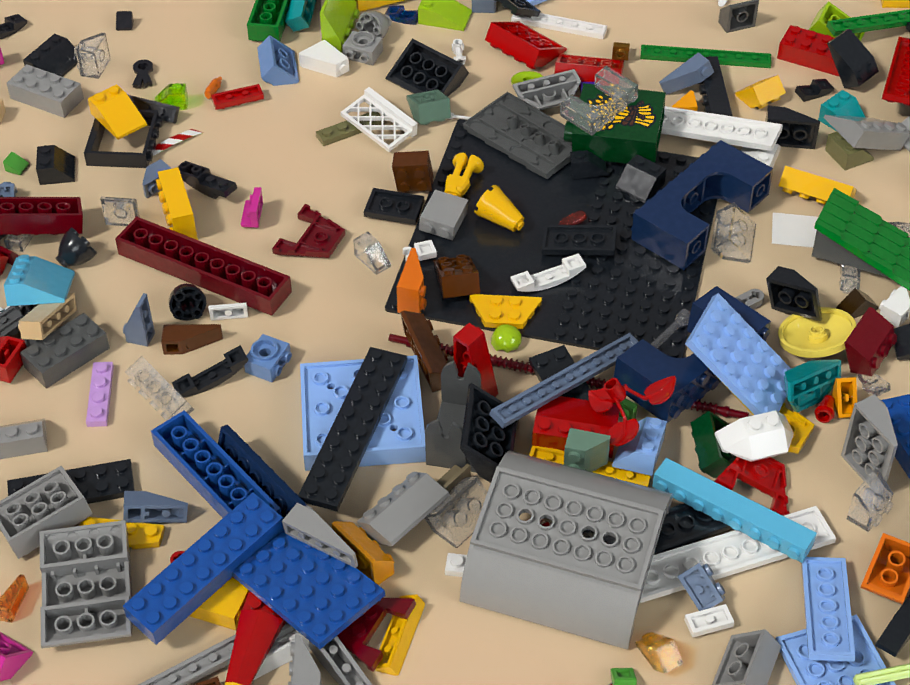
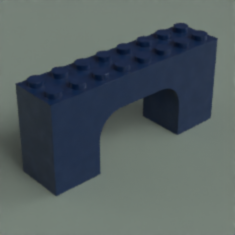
(720, 173)
(646, 364)

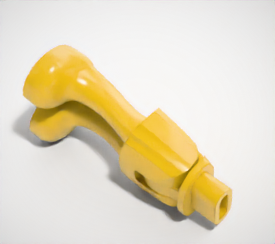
(457, 184)

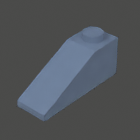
(688, 74)
(140, 326)
(153, 508)

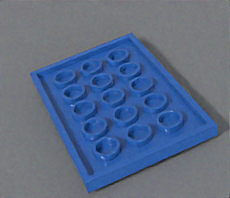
(308, 587)

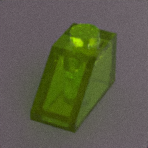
(174, 95)

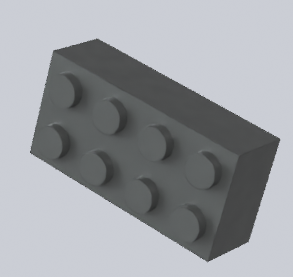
(65, 350)

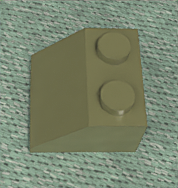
(844, 153)

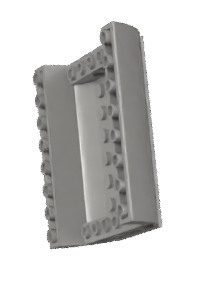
(553, 570)

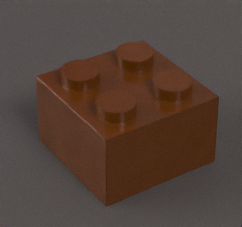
(412, 171)

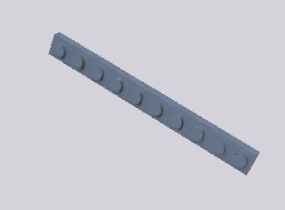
(561, 382)

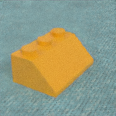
(370, 557)

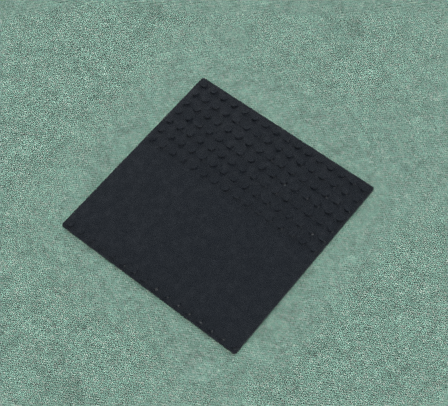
(603, 302)

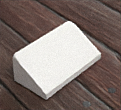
(228, 311)

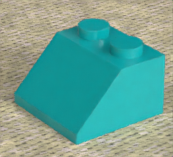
(841, 105)

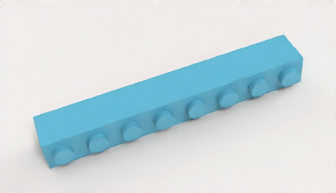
(734, 510)

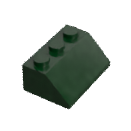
(710, 456)

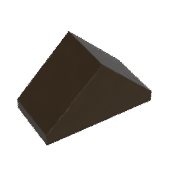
(856, 303)

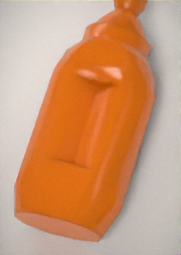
(213, 87)

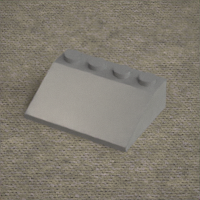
(869, 132)
(870, 438)
(41, 506)

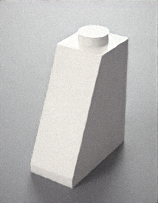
(324, 59)

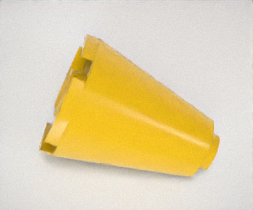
(499, 209)

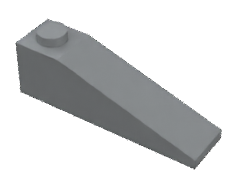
(312, 530)
(339, 663)

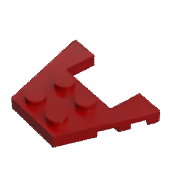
(763, 474)

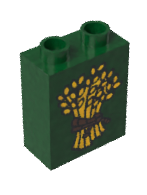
(628, 134)

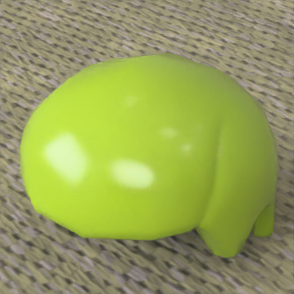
(506, 338)

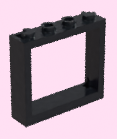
(123, 159)

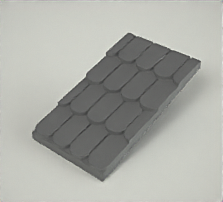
(522, 134)

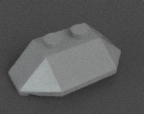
(548, 90)

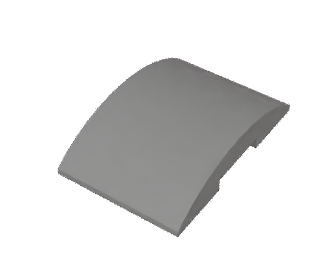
(85, 584)

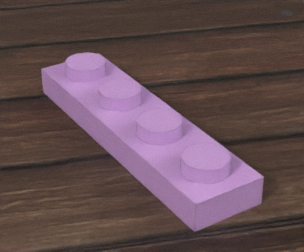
(99, 394)

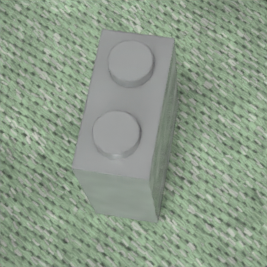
(443, 214)

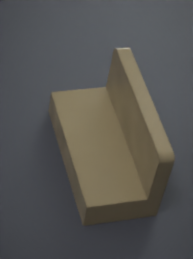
(454, 476)

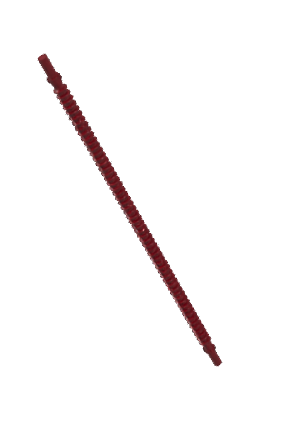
(521, 366)

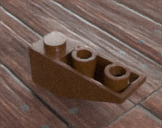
(186, 338)

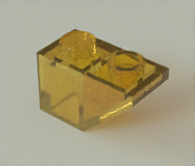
(660, 652)

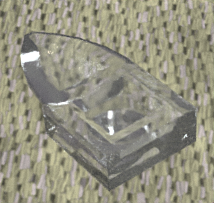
(874, 384)

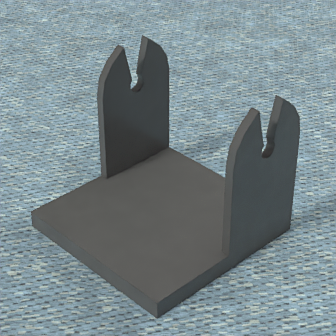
(445, 432)

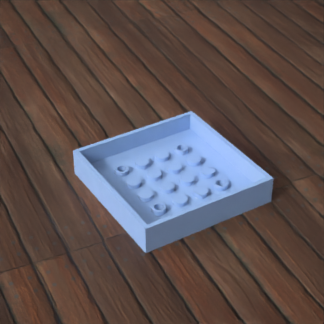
(401, 414)

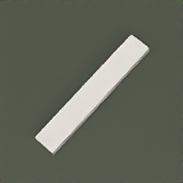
(563, 25)

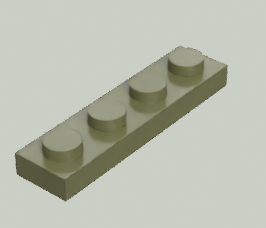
(343, 130)

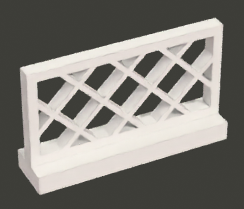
(388, 113)

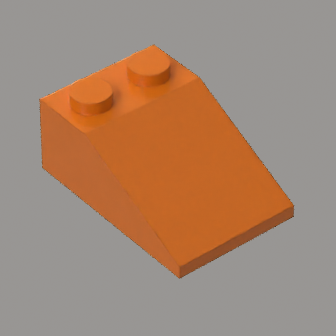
(411, 286)
(889, 569)

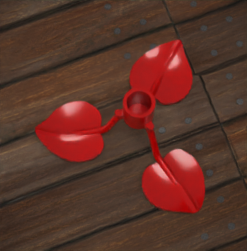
(613, 392)

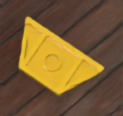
(505, 309)

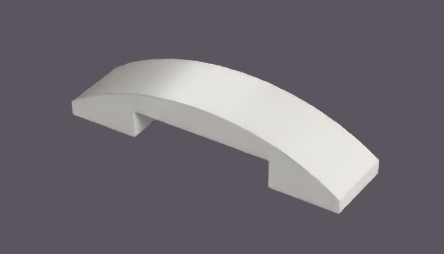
(551, 277)

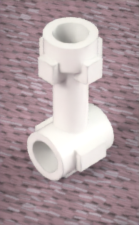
(457, 48)

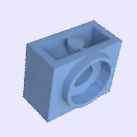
(267, 357)

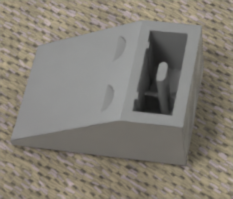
(302, 668)

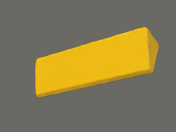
(398, 639)

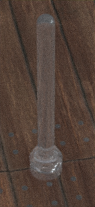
(681, 319)

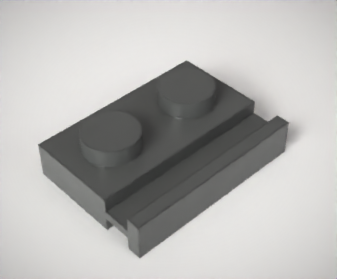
(9, 321)

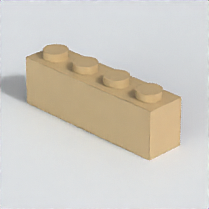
(46, 318)

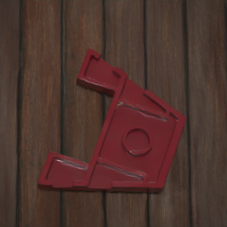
(317, 241)
(360, 632)

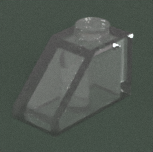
(371, 253)

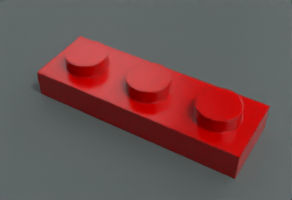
(237, 96)

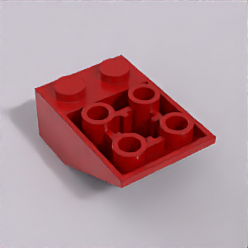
(10, 357)

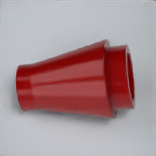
(825, 409)

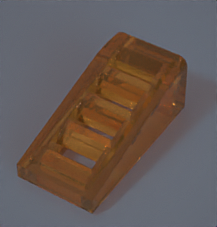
(12, 599)

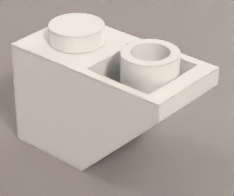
(896, 307)

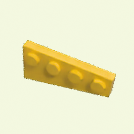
(139, 534)

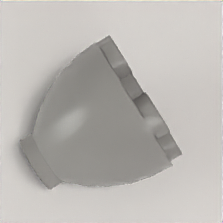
(374, 22)

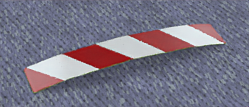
(175, 139)

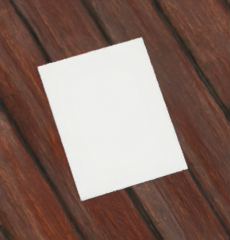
(793, 229)

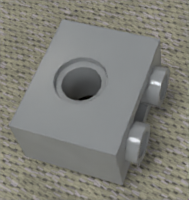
(363, 47)

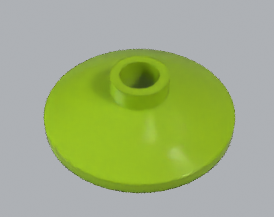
(524, 76)

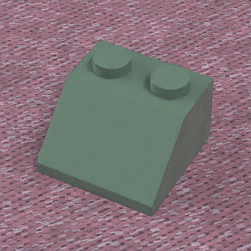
(429, 106)
(586, 450)

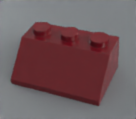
(869, 343)

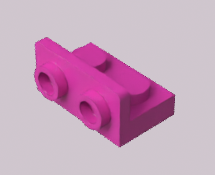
(253, 209)

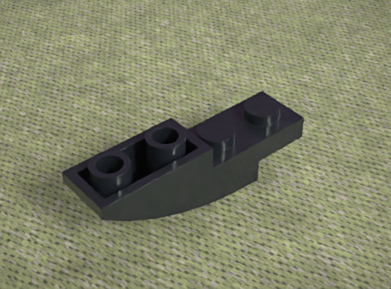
(204, 182)

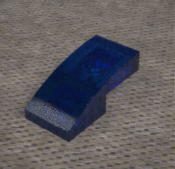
(398, 14)

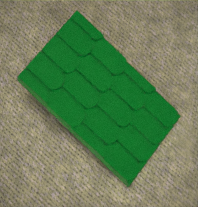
(861, 239)

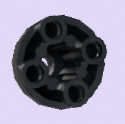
(74, 249)
(186, 302)

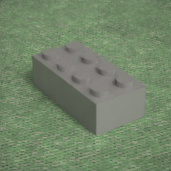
(45, 90)

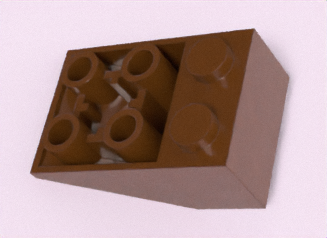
(457, 276)

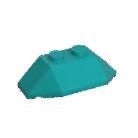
(810, 382)

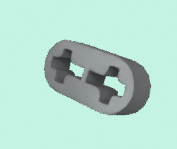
(747, 299)

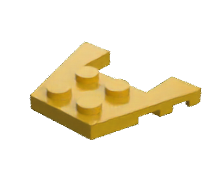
(801, 428)

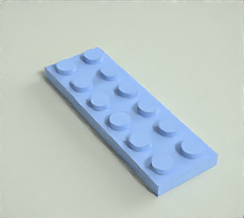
(827, 609)

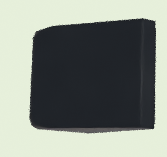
(124, 20)

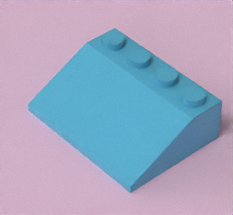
(37, 282)

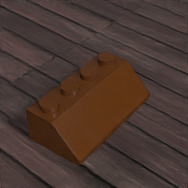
(425, 346)

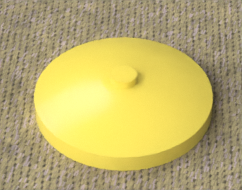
(816, 338)

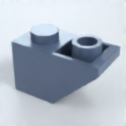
(151, 174)

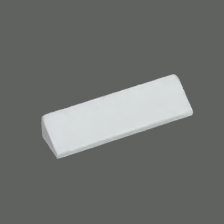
(279, 653)

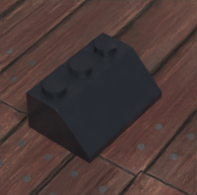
(54, 56)

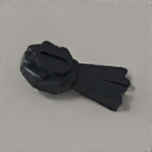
(142, 69)

